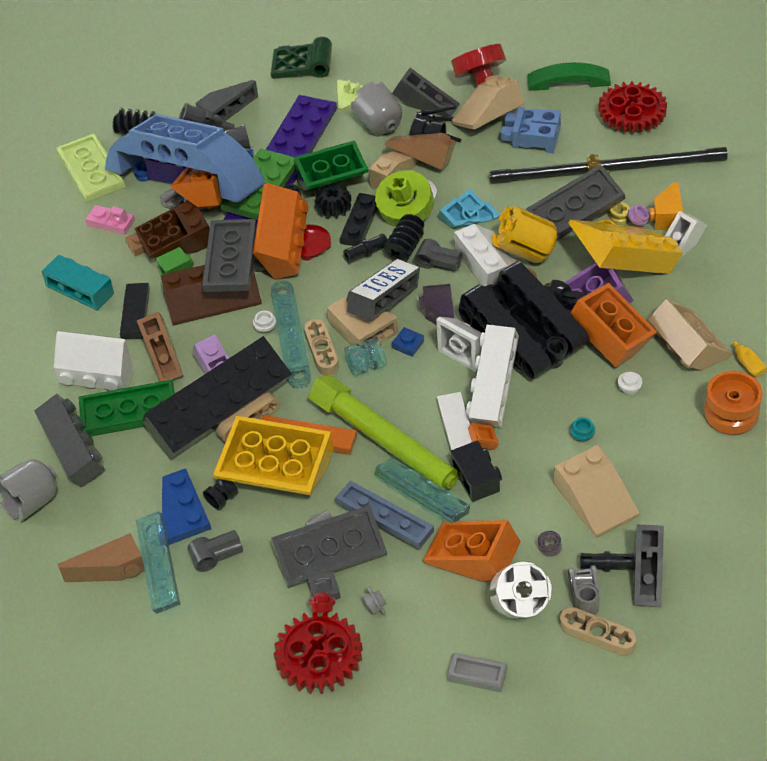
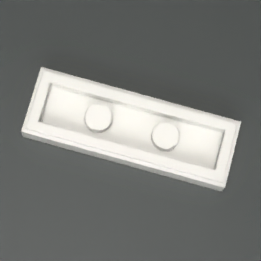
(454, 419)

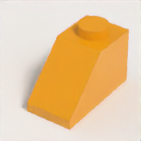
(666, 207)

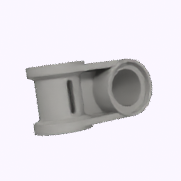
(584, 587)

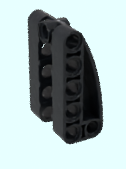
(538, 317)

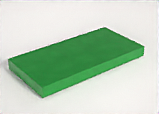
(121, 408)

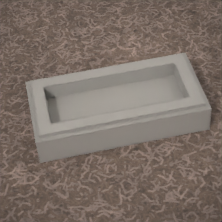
(477, 672)

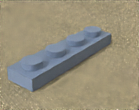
(387, 515)

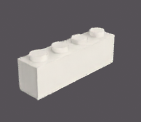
(493, 375)

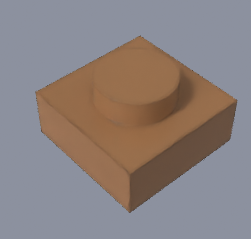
(135, 244)

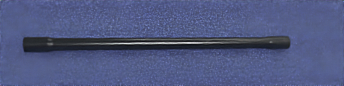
(508, 175)

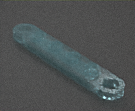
(290, 333)

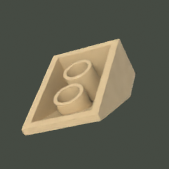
(489, 101)
(595, 491)

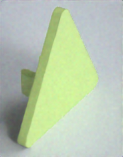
(346, 93)

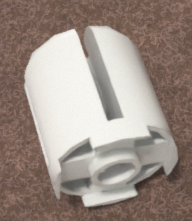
(525, 576)

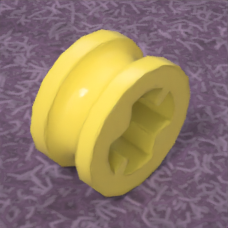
(619, 218)

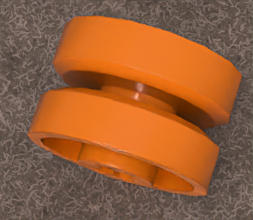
(733, 402)

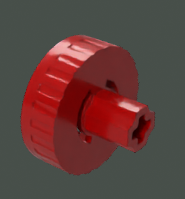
(479, 62)

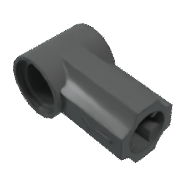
(432, 254)
(207, 552)

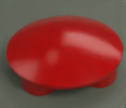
(315, 241)

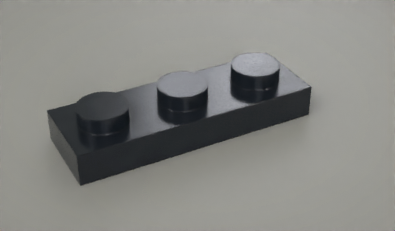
(359, 220)

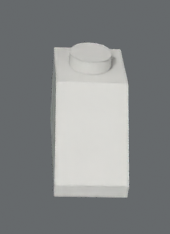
(686, 231)

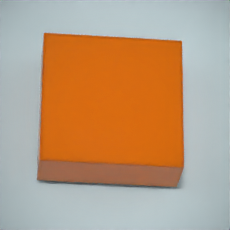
(484, 434)

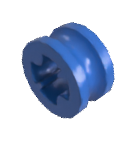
(141, 171)

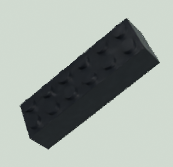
(215, 396)

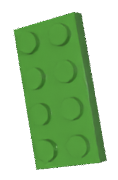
(275, 169)

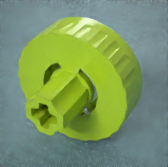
(399, 190)

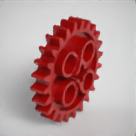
(632, 107)
(318, 652)

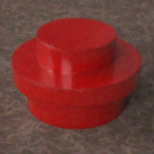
(322, 602)

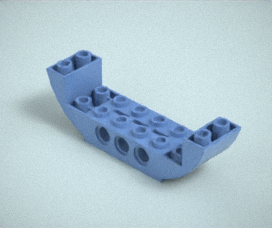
(190, 146)

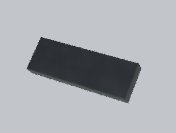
(134, 308)

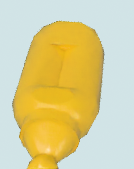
(750, 360)

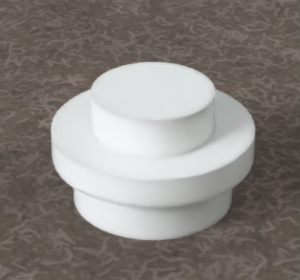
(264, 321)
(629, 382)

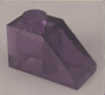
(436, 302)

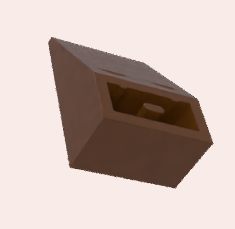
(178, 227)

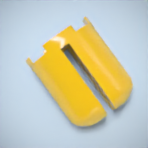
(525, 234)

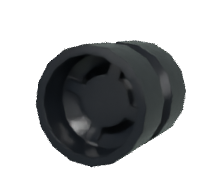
(423, 126)

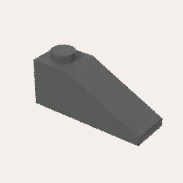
(422, 94)
(229, 100)
(648, 565)

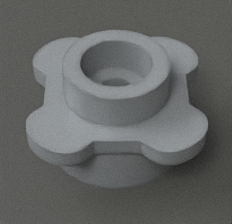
(375, 601)

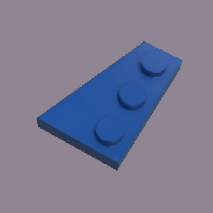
(182, 507)

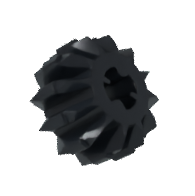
(333, 201)

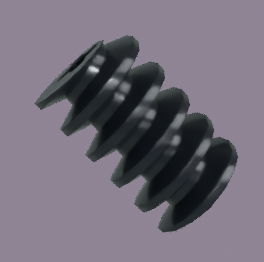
(125, 122)
(405, 237)

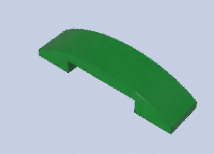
(568, 72)

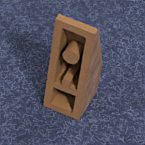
(429, 148)
(160, 347)
(108, 562)

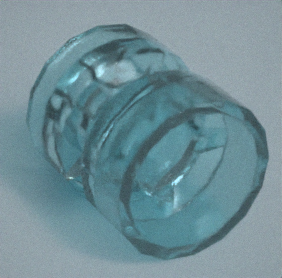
(365, 356)

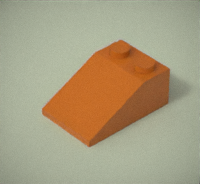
(473, 548)

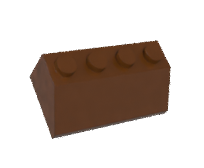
(190, 303)

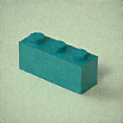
(78, 282)

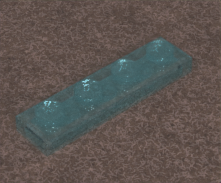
(422, 490)
(157, 562)

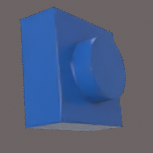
(408, 341)

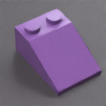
(594, 278)

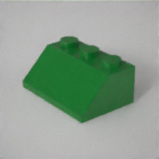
(329, 165)

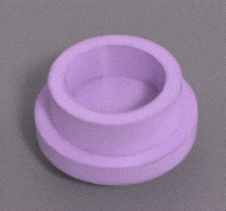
(638, 215)

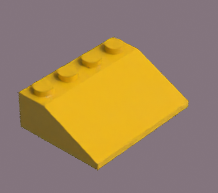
(627, 247)
(275, 455)

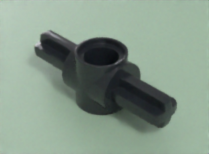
(563, 292)

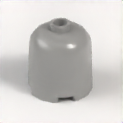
(377, 108)
(27, 488)

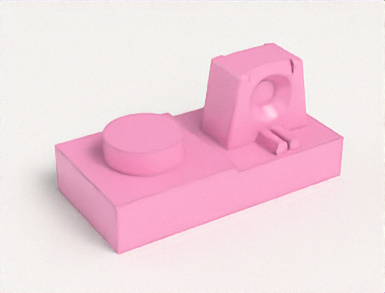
(110, 219)

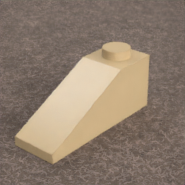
(389, 164)

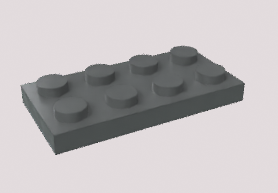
(579, 200)
(229, 255)
(329, 546)

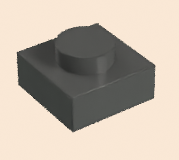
(324, 583)

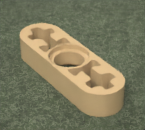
(319, 355)
(264, 405)
(601, 641)

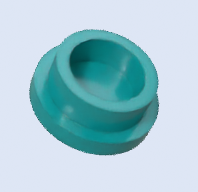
(582, 429)

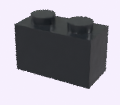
(476, 470)

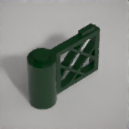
(316, 59)

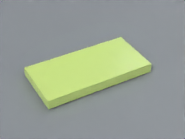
(86, 164)

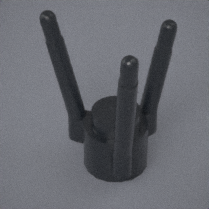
(429, 115)

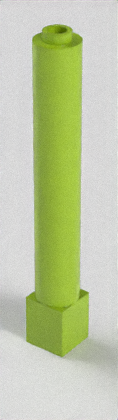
(336, 397)

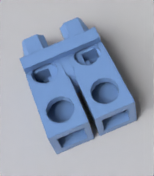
(532, 128)

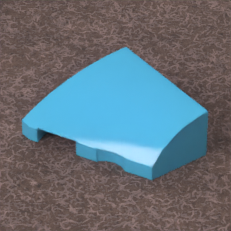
(467, 210)

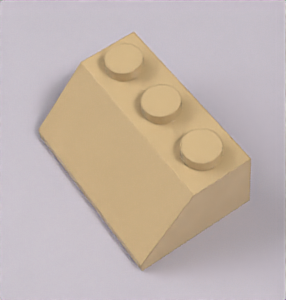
(688, 336)

